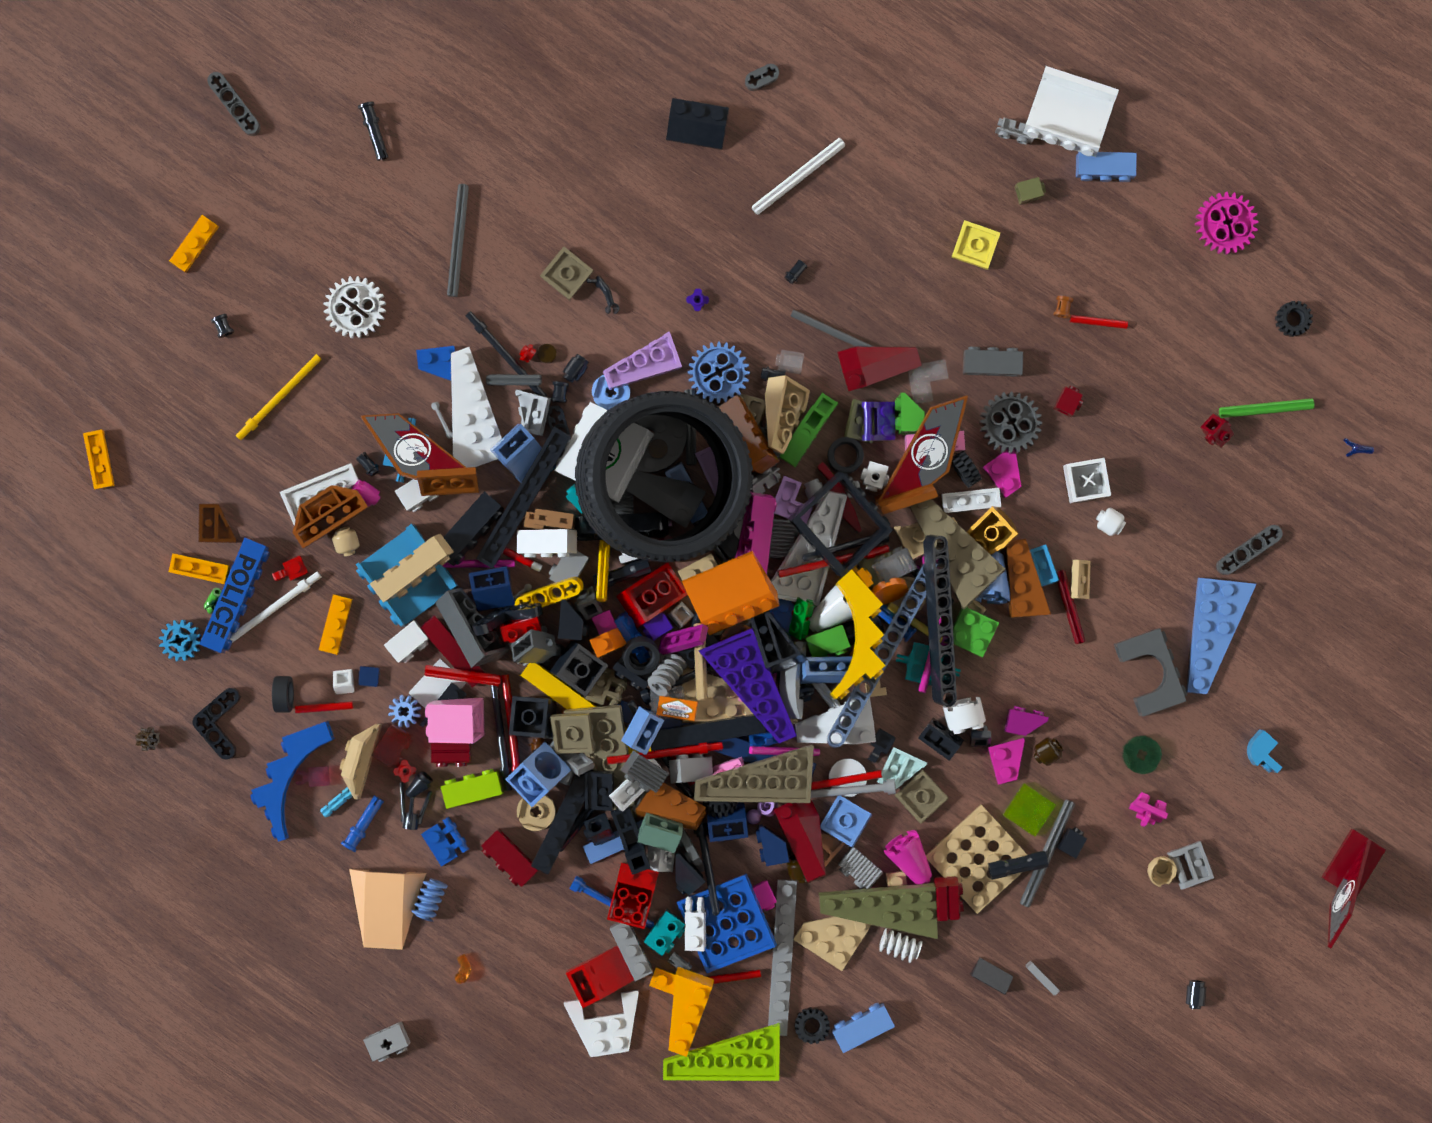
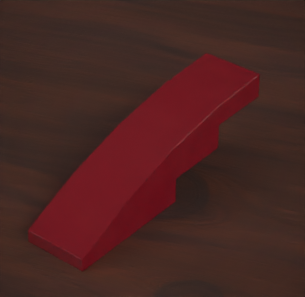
(849, 513)
(447, 645)

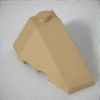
(784, 404)

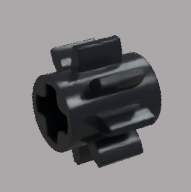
(805, 692)

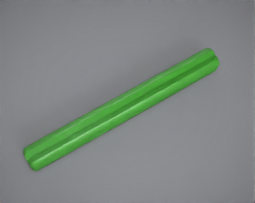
(1265, 408)

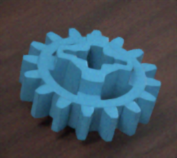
(179, 633)

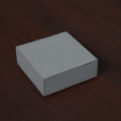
(680, 615)

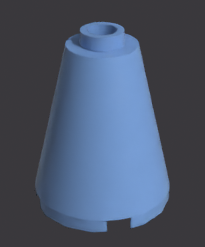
(999, 590)

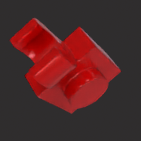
(293, 569)

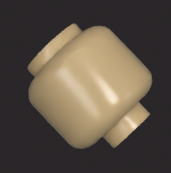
(345, 541)

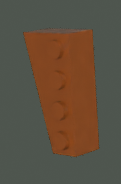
(760, 453)
(1024, 584)

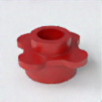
(527, 353)
(398, 771)

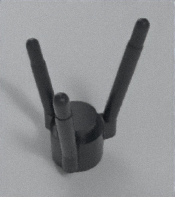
(410, 819)

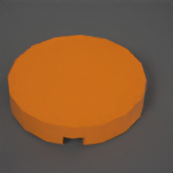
(891, 590)

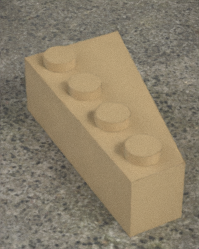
(413, 568)

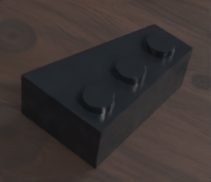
(775, 643)

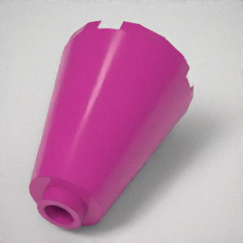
(910, 857)

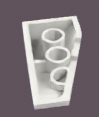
(817, 727)

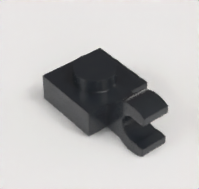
(883, 744)

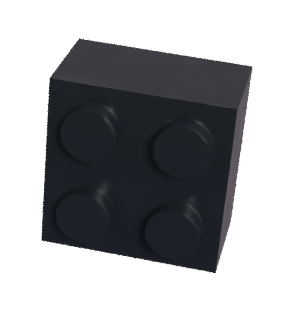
(578, 668)
(532, 717)

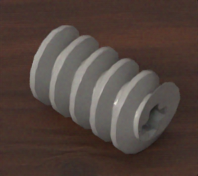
(666, 674)

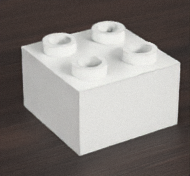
(1087, 480)

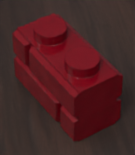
(451, 753)
(948, 898)

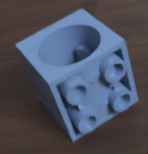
(538, 774)

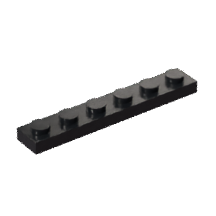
(561, 825)

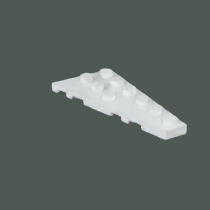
(825, 525)

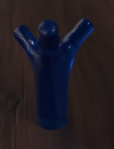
(1356, 448)

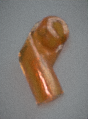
(464, 971)

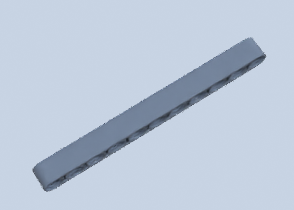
(886, 645)

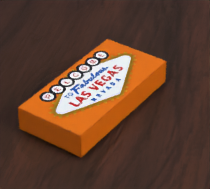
(677, 708)

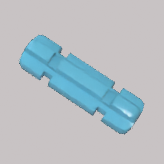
(336, 802)

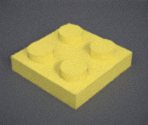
(975, 245)

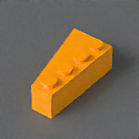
(689, 1002)

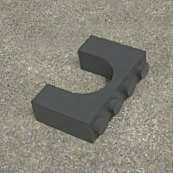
(1170, 690)

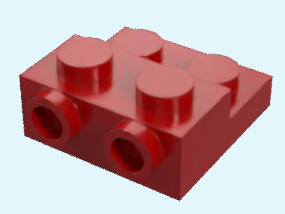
(514, 629)

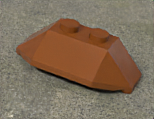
(326, 513)

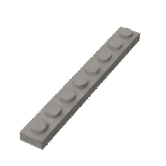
(782, 954)

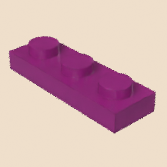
(683, 639)

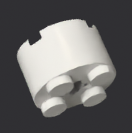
(964, 715)

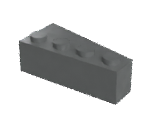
(460, 616)

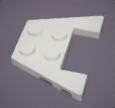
(605, 1033)

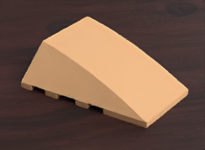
(385, 905)

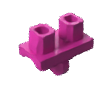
(1146, 812)

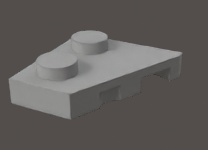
(533, 411)

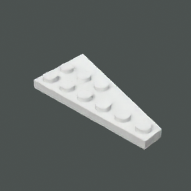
(472, 416)

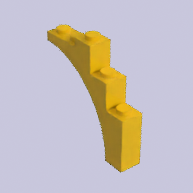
(867, 634)

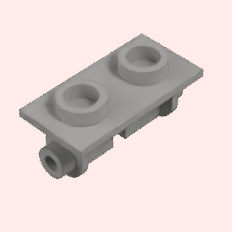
(1008, 131)
(769, 478)

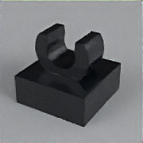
(980, 738)

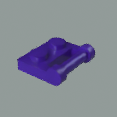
(883, 421)

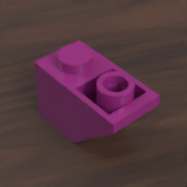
(1023, 723)

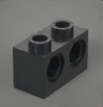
(941, 739)

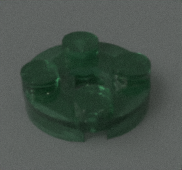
(1147, 745)

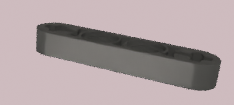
(233, 104)
(1248, 548)

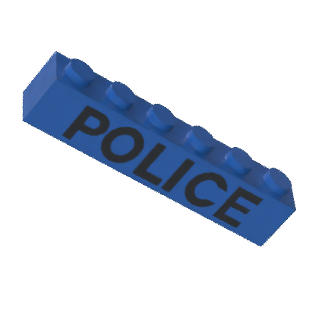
(234, 596)

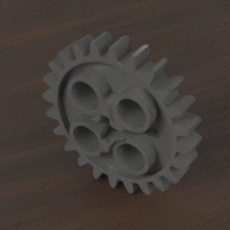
(995, 430)

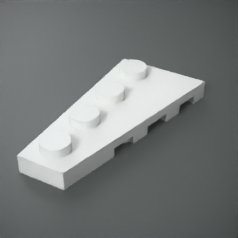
(298, 494)

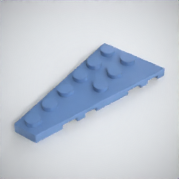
(1216, 618)

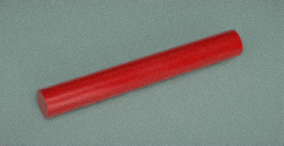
(1098, 321)
(324, 707)
(736, 976)

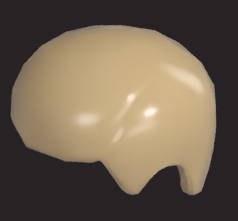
(1161, 870)

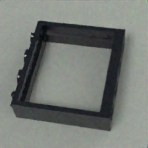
(869, 507)

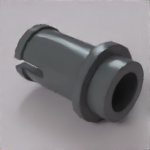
(677, 961)

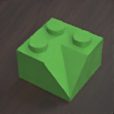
(828, 642)

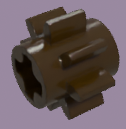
(147, 739)

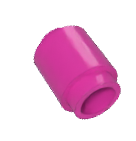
(367, 491)

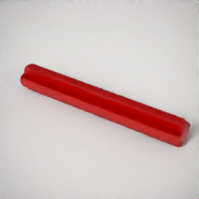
(462, 675)

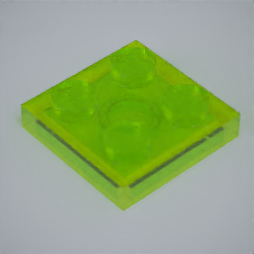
(1029, 809)

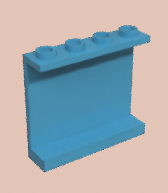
(418, 598)

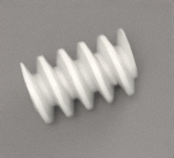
(900, 945)

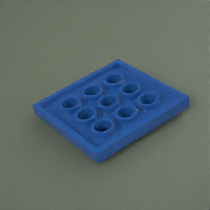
(756, 922)

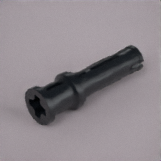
(371, 122)

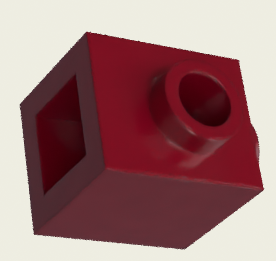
(1069, 401)

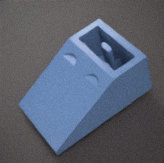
(517, 451)

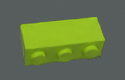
(471, 788)

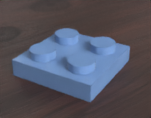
(845, 821)

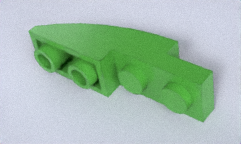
(808, 429)

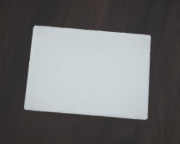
(431, 688)

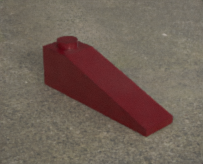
(873, 364)
(804, 835)

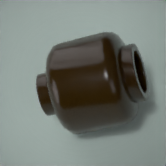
(1048, 751)
(795, 870)

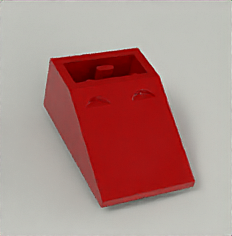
(632, 896)
(599, 976)

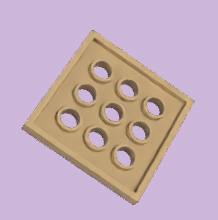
(965, 858)

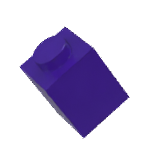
(657, 626)

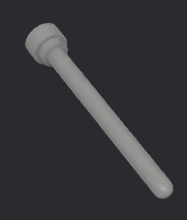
(887, 786)

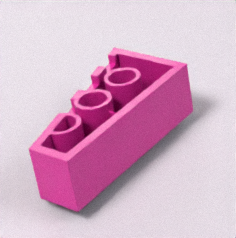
(757, 527)

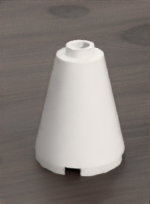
(830, 611)

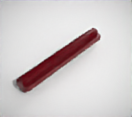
(1070, 607)

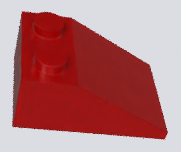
(652, 595)

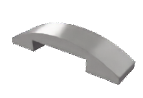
(790, 687)

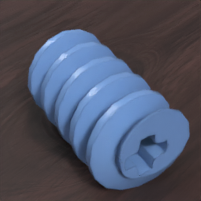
(429, 899)

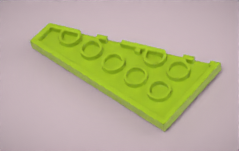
(739, 1058)

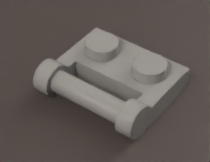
(1197, 864)

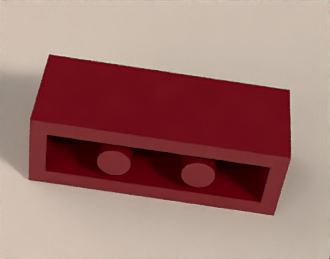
(508, 858)

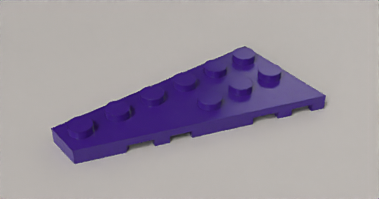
(743, 669)

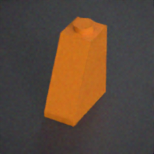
(607, 642)

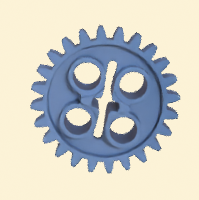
(709, 357)

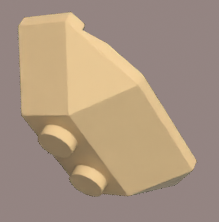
(358, 759)

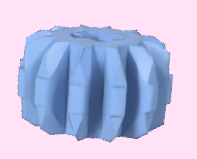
(404, 704)

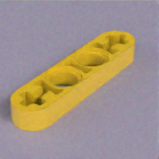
(548, 593)

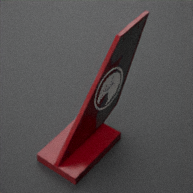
(1349, 873)

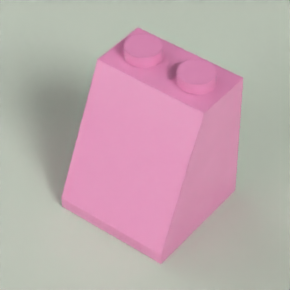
(455, 720)

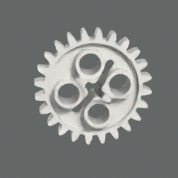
(345, 320)

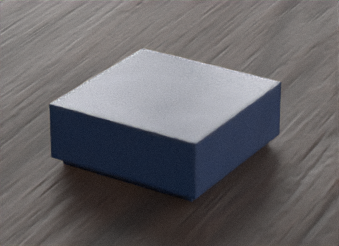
(369, 676)

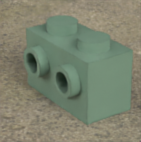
(660, 832)

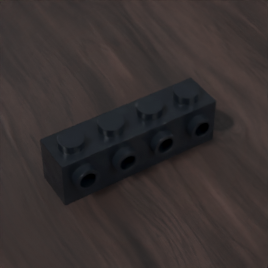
(472, 526)

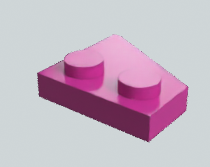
(1004, 472)
(1006, 760)

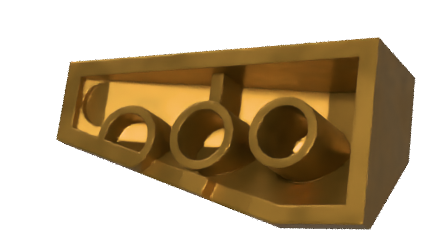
(993, 530)

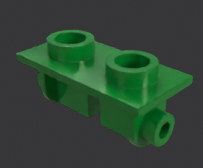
(799, 625)

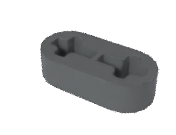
(759, 73)

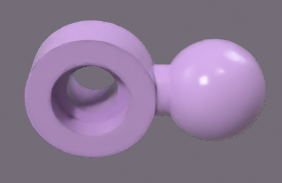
(754, 816)

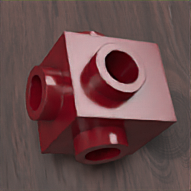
(1217, 430)

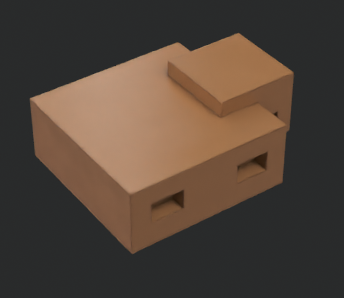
(549, 519)

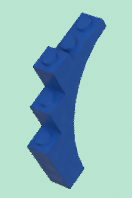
(281, 771)

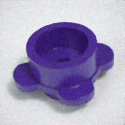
(692, 299)

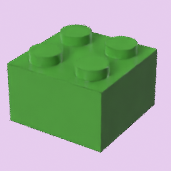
(973, 631)

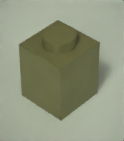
(1030, 190)

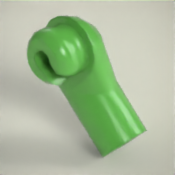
(212, 599)

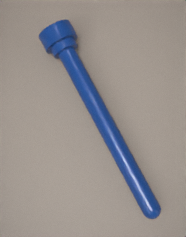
(579, 885)

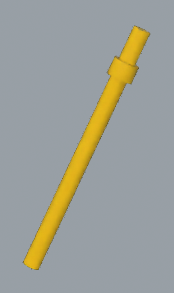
(252, 423)

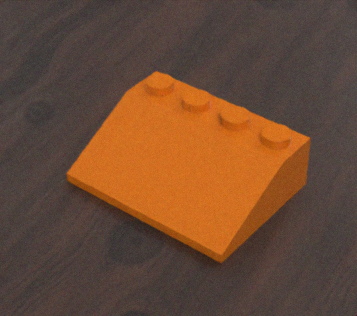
(731, 592)

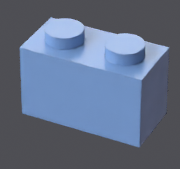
(642, 730)

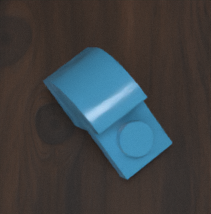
(1258, 749)

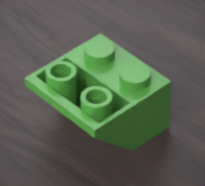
(909, 415)

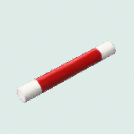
(524, 560)

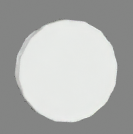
(847, 767)

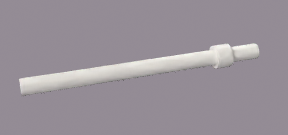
(303, 586)

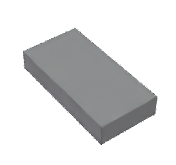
(1042, 978)

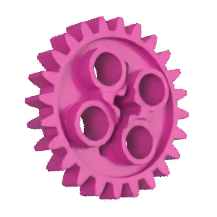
(1209, 227)

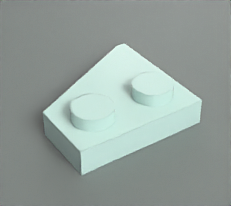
(900, 767)

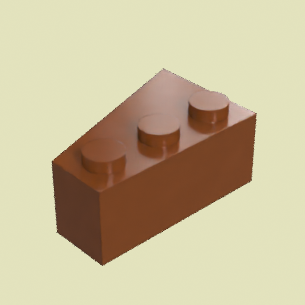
(672, 806)

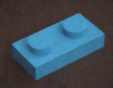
(1044, 565)

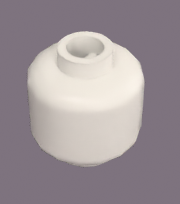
(1110, 521)

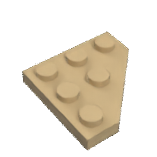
(832, 938)

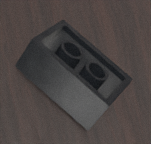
(697, 123)
(572, 623)

